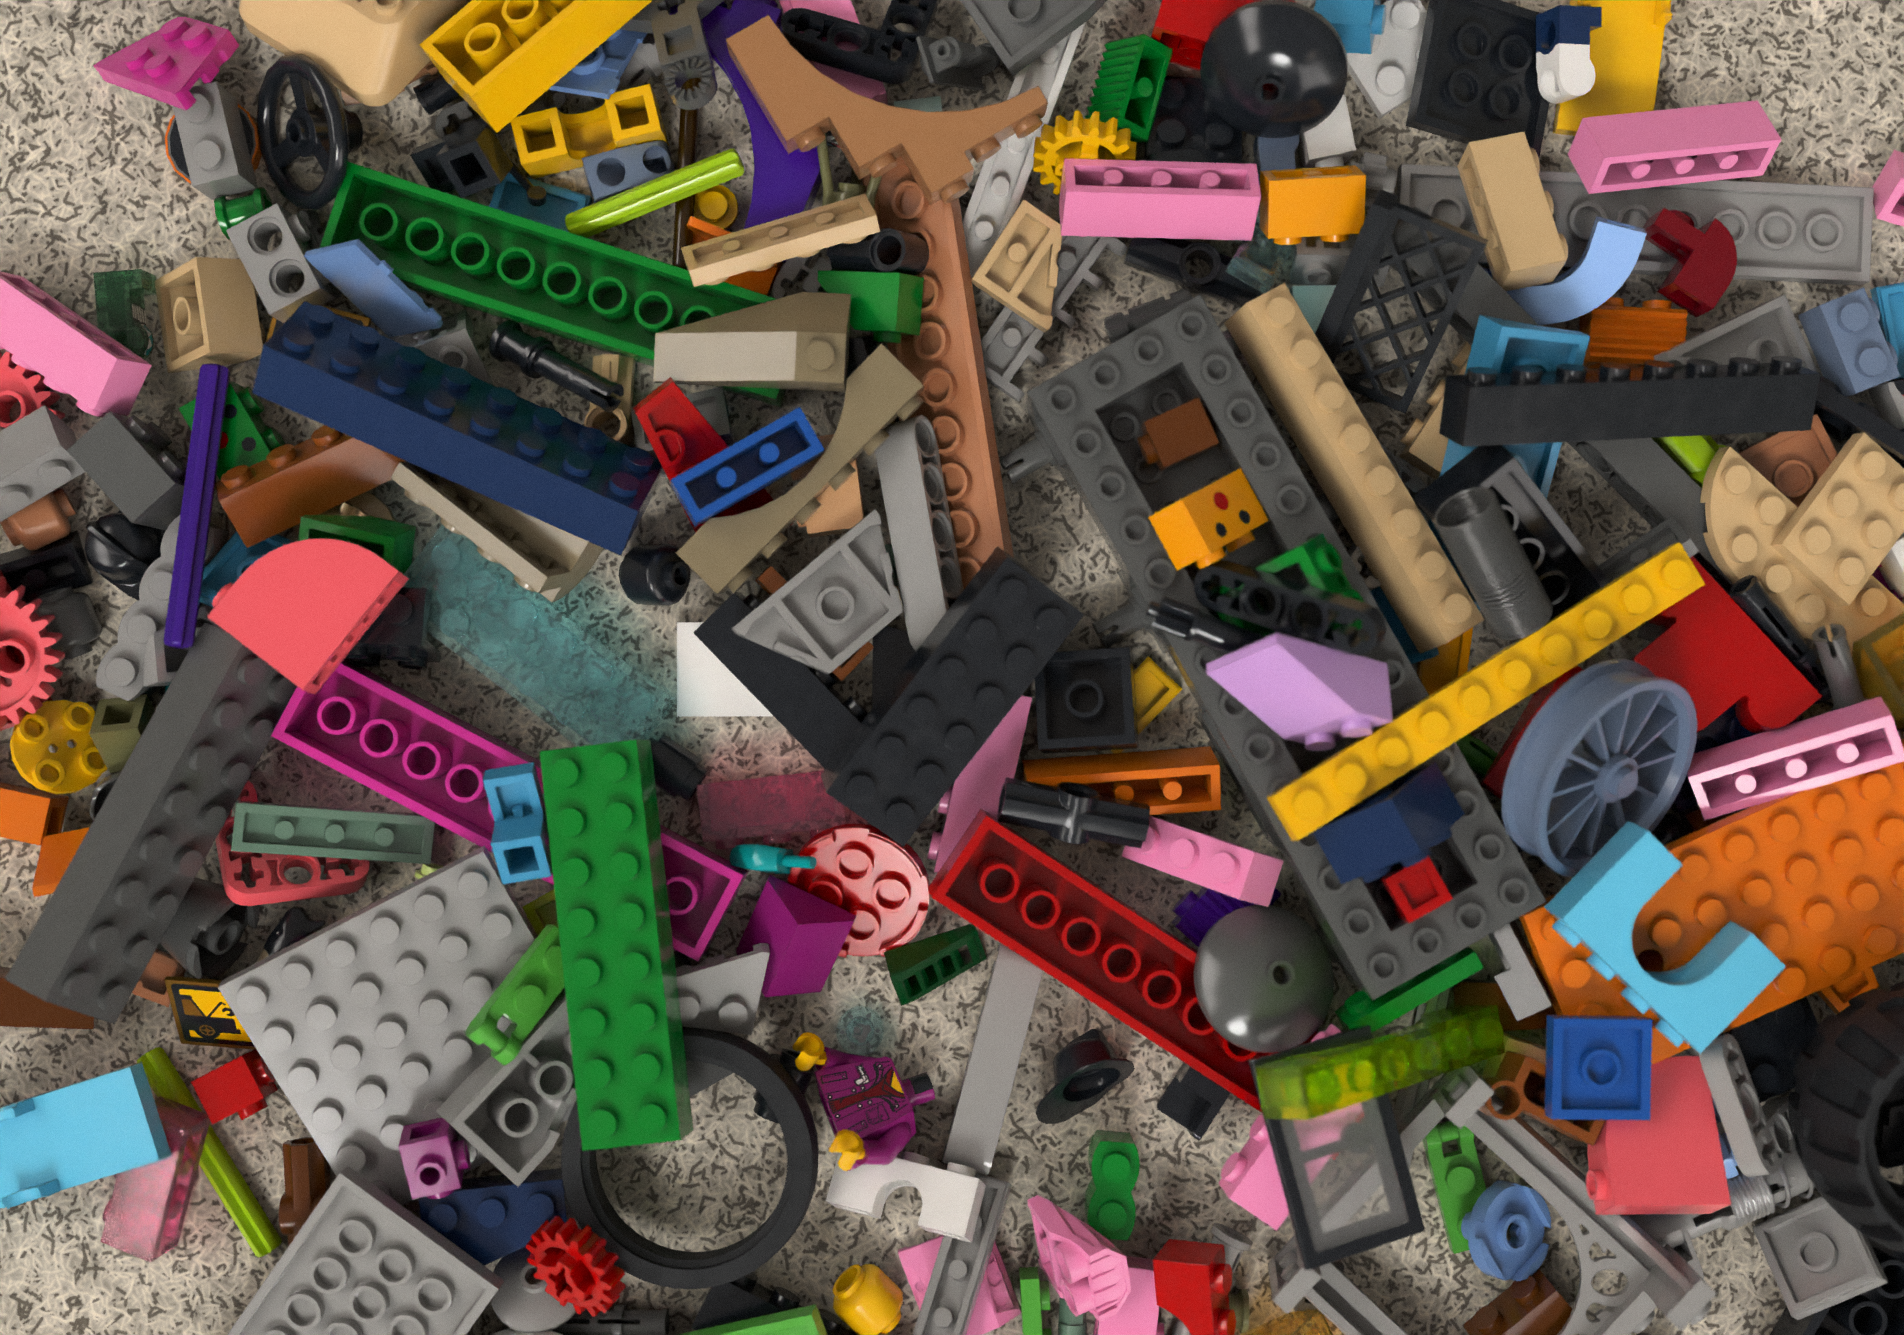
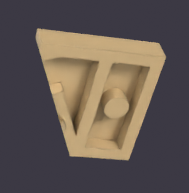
(1023, 266)

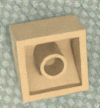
(208, 314)

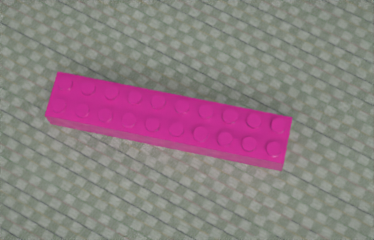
(438, 771)

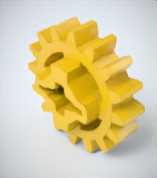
(1079, 140)

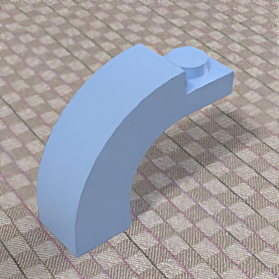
(1591, 280)

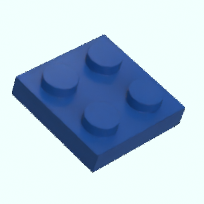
(1598, 1067)

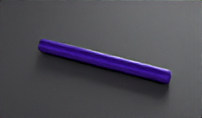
(196, 506)

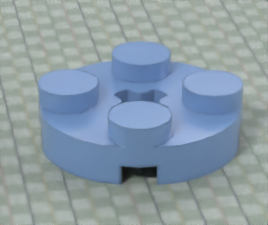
(1487, 1229)

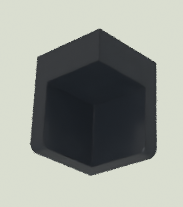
(1192, 1100)

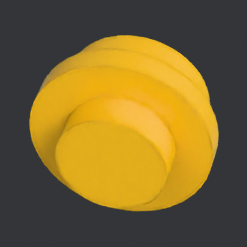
(716, 206)

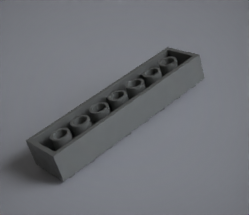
(154, 829)

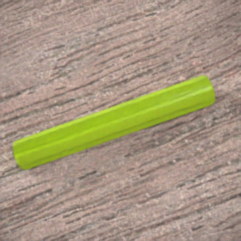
(655, 194)

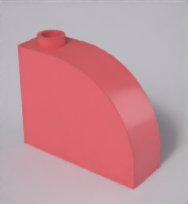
(307, 606)
(1665, 1161)

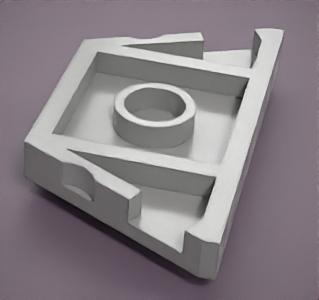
(830, 603)

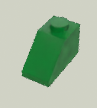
(880, 301)
(383, 537)

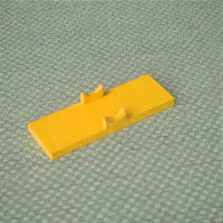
(1625, 61)

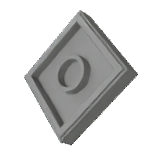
(1817, 1258)

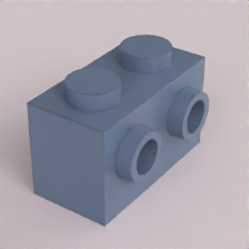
(1850, 343)

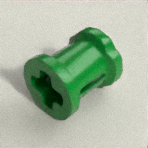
(239, 209)

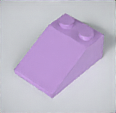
(1307, 689)

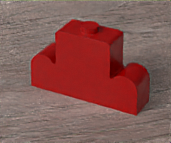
(1725, 661)

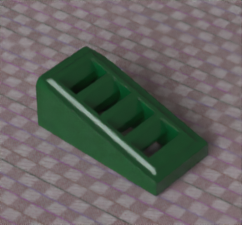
(925, 964)

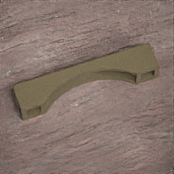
(873, 400)

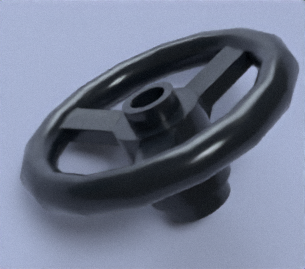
(311, 131)

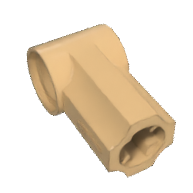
(619, 370)

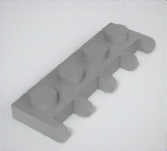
(1014, 339)

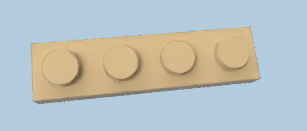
(779, 240)

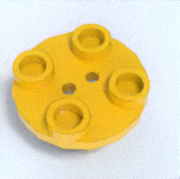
(54, 725)

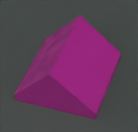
(801, 938)

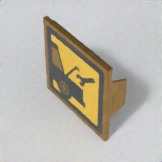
(204, 1014)

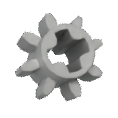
(1377, 176)

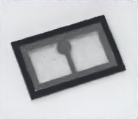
(1343, 1171)

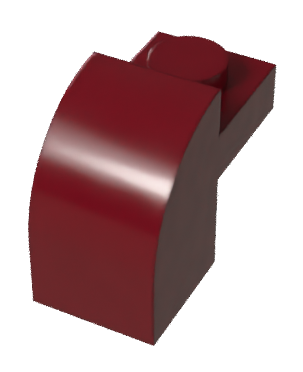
(1703, 257)

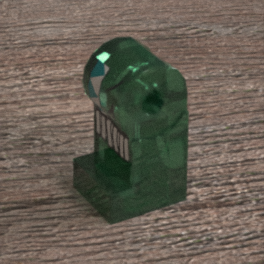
(122, 308)

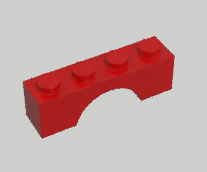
(1195, 1286)

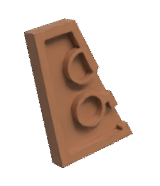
(1793, 459)

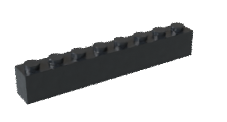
(1628, 401)

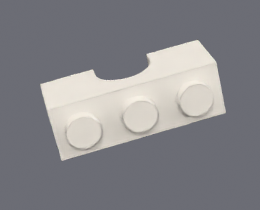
(948, 1196)

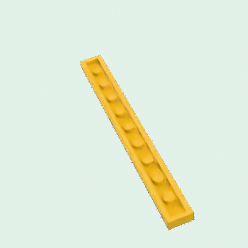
(1484, 692)

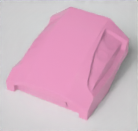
(1079, 1261)
(996, 1298)

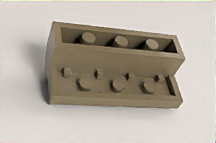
(533, 550)

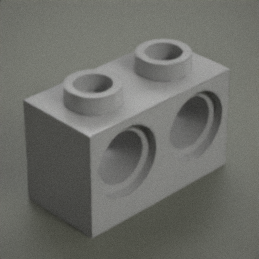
(274, 269)

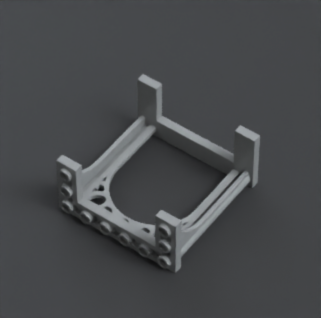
(1653, 1272)

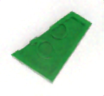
(1362, 1010)

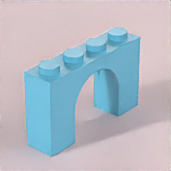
(1600, 914)

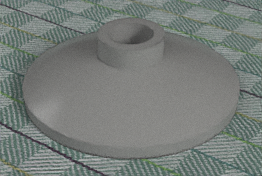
(524, 1305)

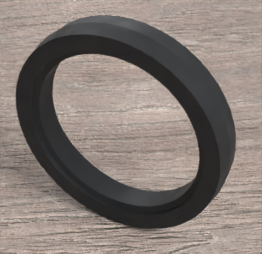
(720, 1266)

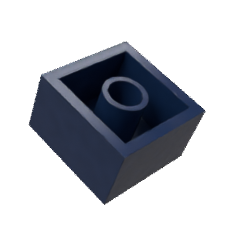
(1391, 826)

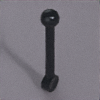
(535, 194)

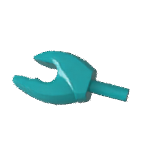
(768, 859)

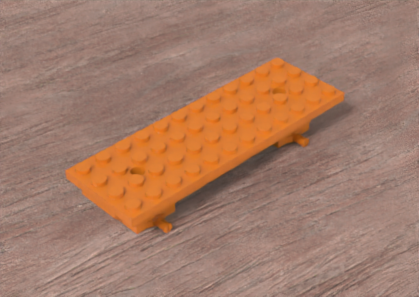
(1800, 872)

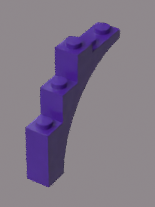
(781, 181)

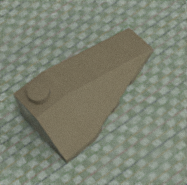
(774, 345)

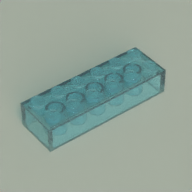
(534, 647)

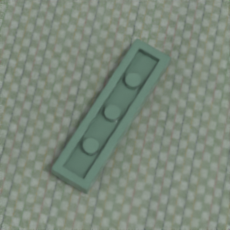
(332, 832)

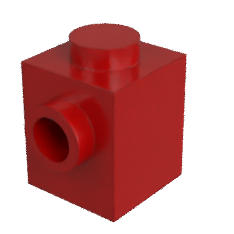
(236, 1087)

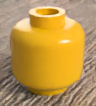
(867, 1300)

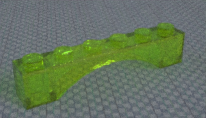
(1347, 1075)

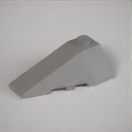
(518, 1107)

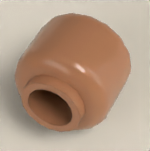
(41, 521)

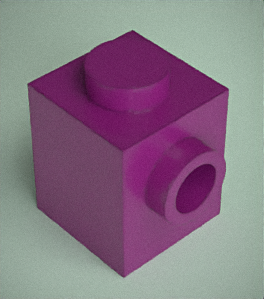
(433, 1158)

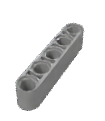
(919, 525)
(993, 1061)

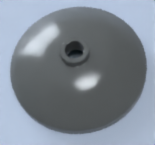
(1238, 983)

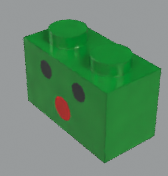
(244, 433)

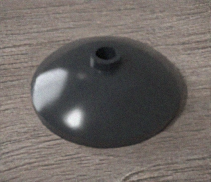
(1278, 46)

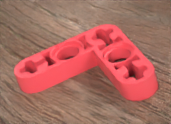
(269, 871)

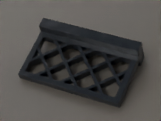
(1358, 277)

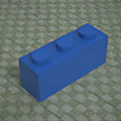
(747, 467)

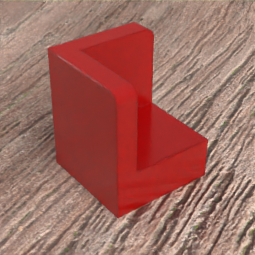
(1416, 890)

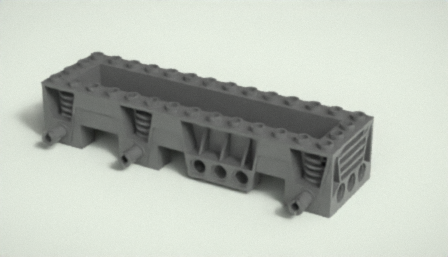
(1089, 432)

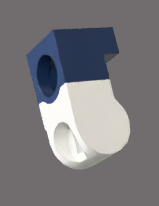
(1564, 51)

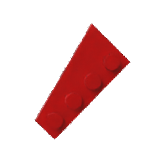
(685, 438)

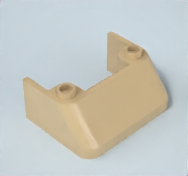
(363, 45)

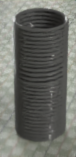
(1493, 563)

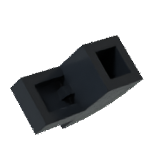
(464, 159)

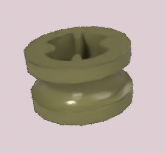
(1240, 1304)

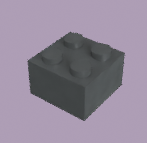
(134, 468)

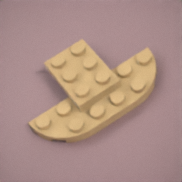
(1814, 555)

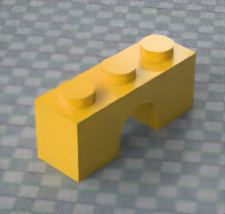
(558, 141)

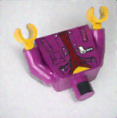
(863, 1102)

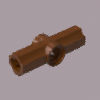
(305, 1184)

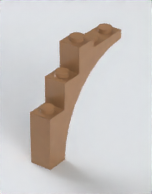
(871, 134)

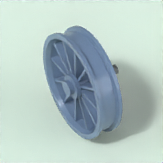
(1623, 760)

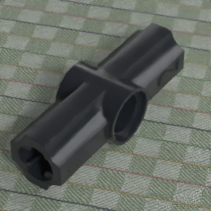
(1168, 258)
(1073, 813)

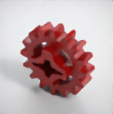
(575, 1266)

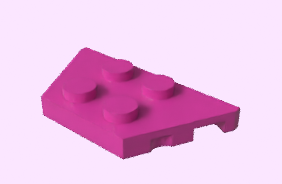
(170, 61)

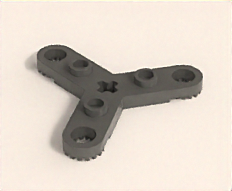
(680, 47)

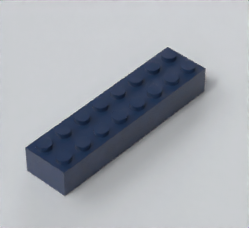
(457, 426)

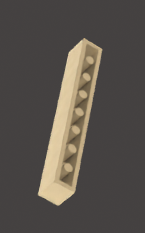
(1353, 469)

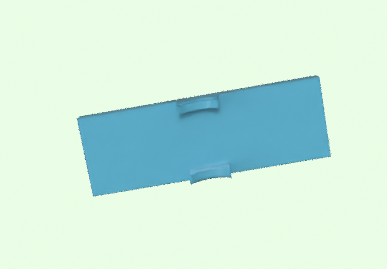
(78, 1135)

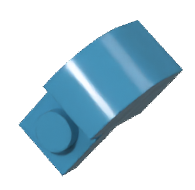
(520, 823)

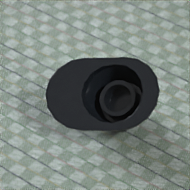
(122, 550)
(1082, 1076)

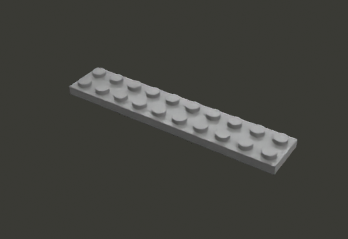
(1777, 227)

